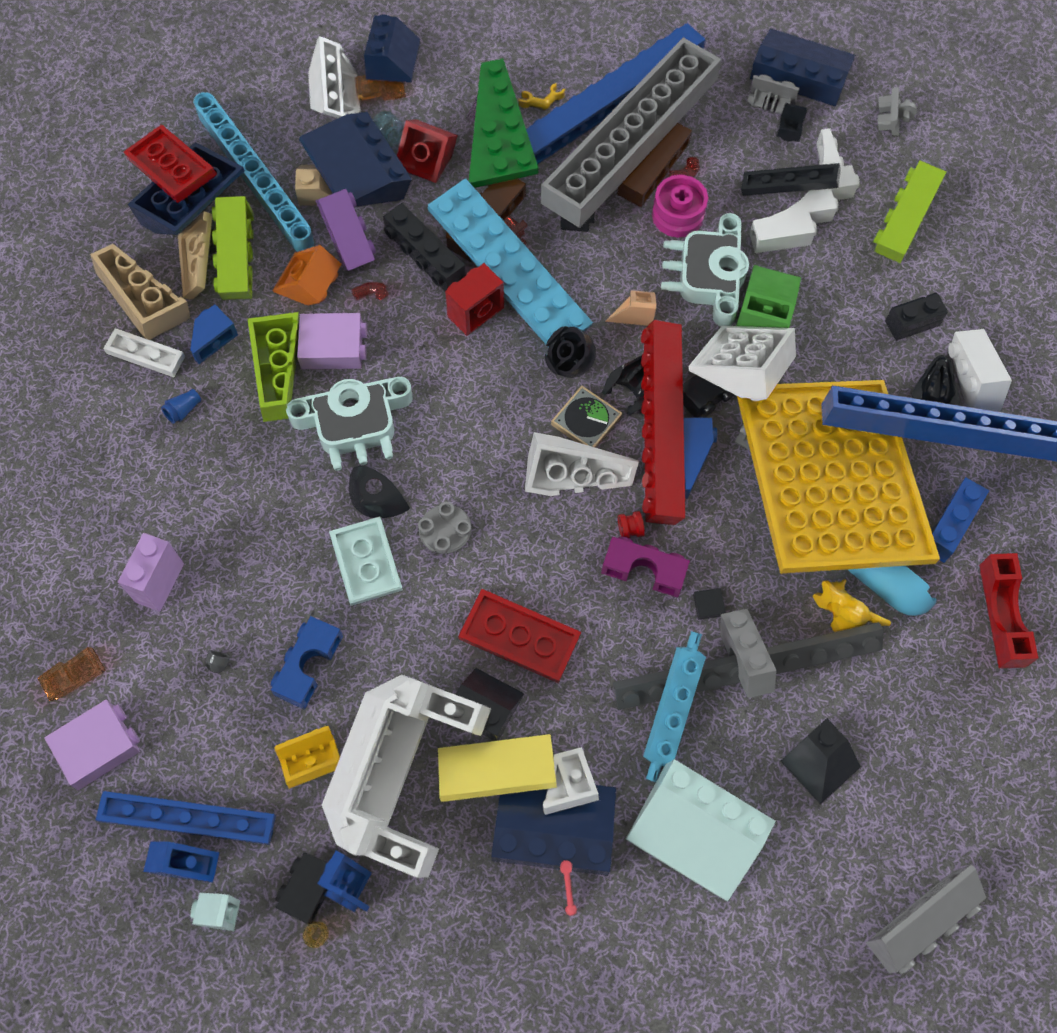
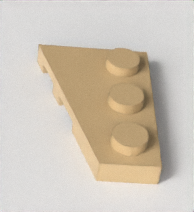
(194, 255)

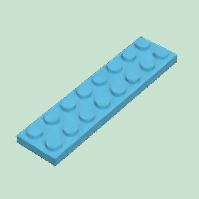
(490, 241)

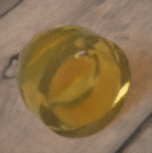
(309, 932)

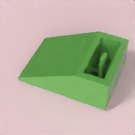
(769, 299)

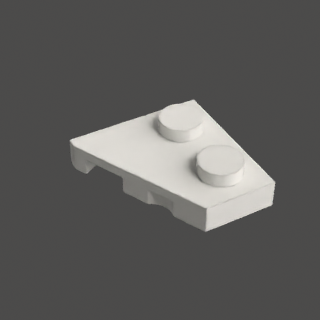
(573, 782)

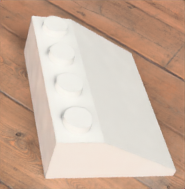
(746, 359)

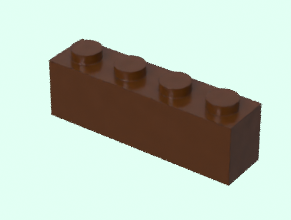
(655, 166)
(503, 199)

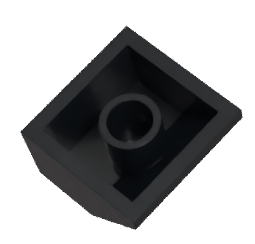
(493, 694)

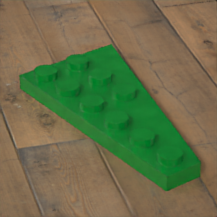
(500, 137)

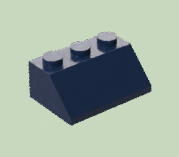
(390, 50)

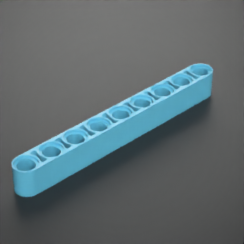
(256, 174)

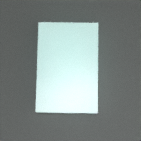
(365, 561)

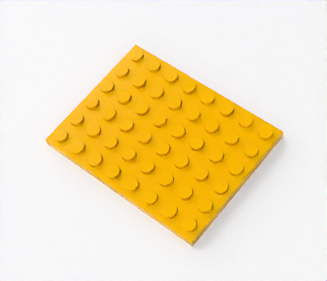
(833, 491)

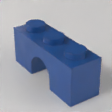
(957, 517)
(314, 639)

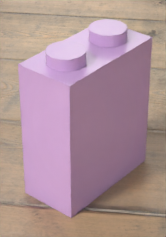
(331, 341)
(151, 572)
(93, 744)

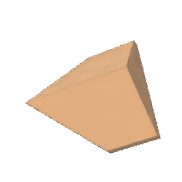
(636, 309)

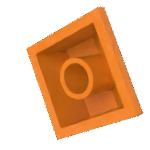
(308, 276)

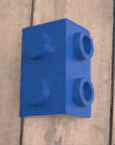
(345, 881)

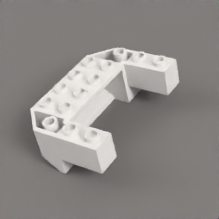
(377, 765)

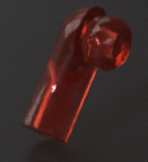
(690, 169)
(370, 288)

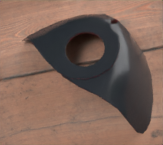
(384, 504)

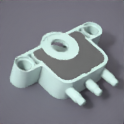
(702, 272)
(353, 427)

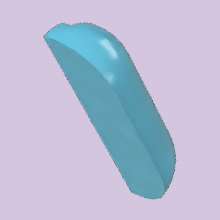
(898, 587)

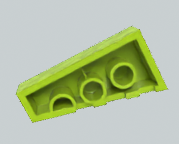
(909, 212)
(234, 250)
(275, 359)

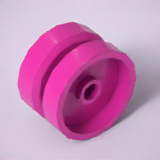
(679, 205)

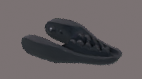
(631, 377)
(938, 383)

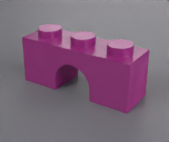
(625, 555)

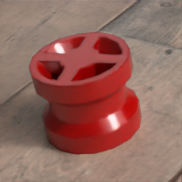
(631, 525)

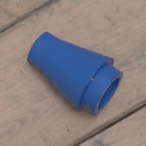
(180, 406)

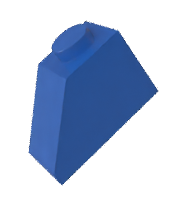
(210, 333)
(181, 861)

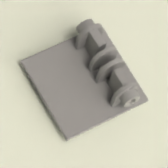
(764, 86)

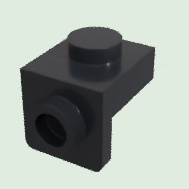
(791, 122)

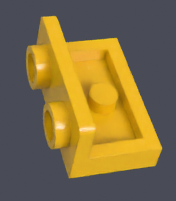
(308, 756)

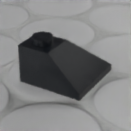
(822, 761)

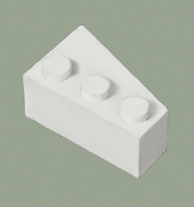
(979, 370)

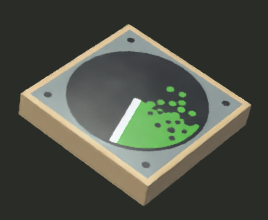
(586, 418)

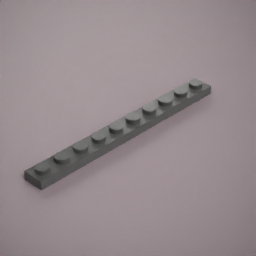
(785, 658)

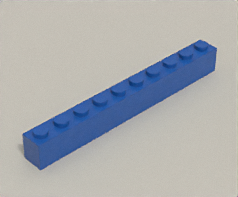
(600, 99)
(940, 423)

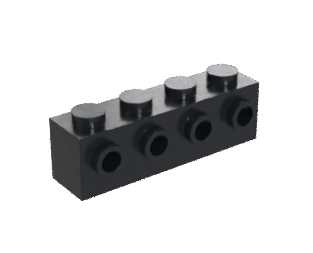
(423, 247)

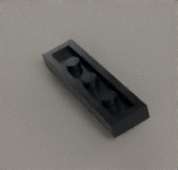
(791, 179)

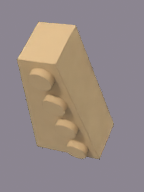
(143, 299)

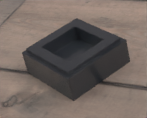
(709, 603)

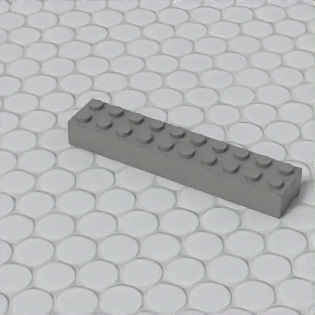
(630, 132)

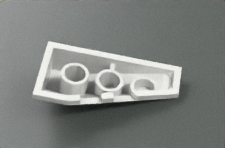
(566, 464)

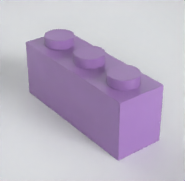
(346, 229)

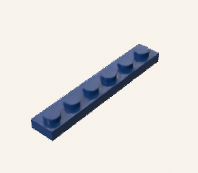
(186, 817)

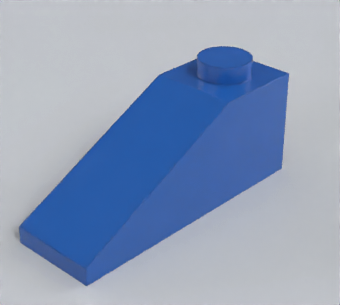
(698, 441)

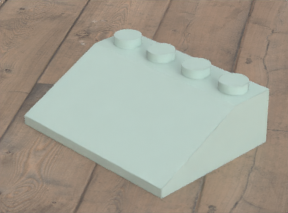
(700, 829)

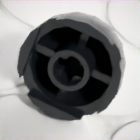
(570, 352)

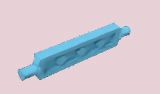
(674, 706)

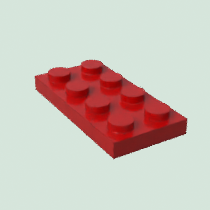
(170, 163)
(519, 635)

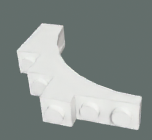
(798, 223)

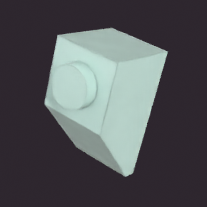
(215, 911)

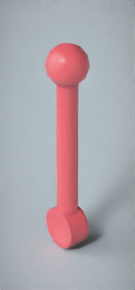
(566, 868)

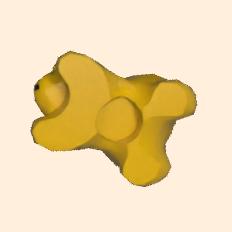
(846, 609)

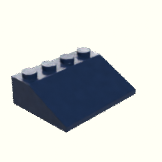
(810, 66)
(357, 158)
(164, 215)
(575, 834)

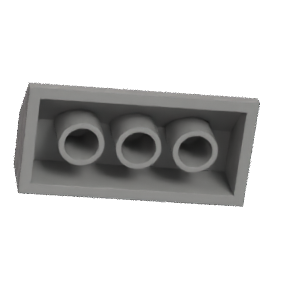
(928, 919)

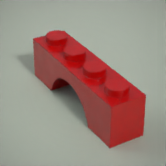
(1001, 584)

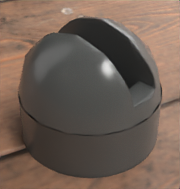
(216, 661)

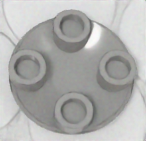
(445, 528)

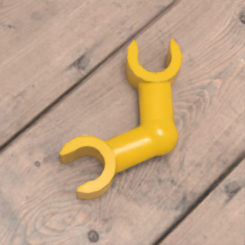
(544, 103)

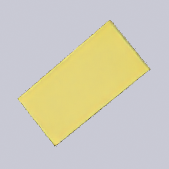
(496, 768)

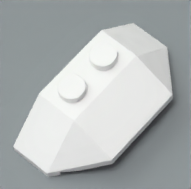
(332, 80)

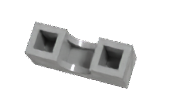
(754, 662)

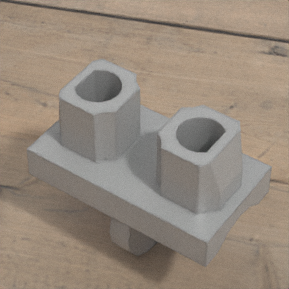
(898, 110)

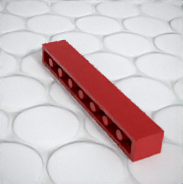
(663, 423)

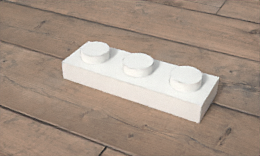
(144, 352)

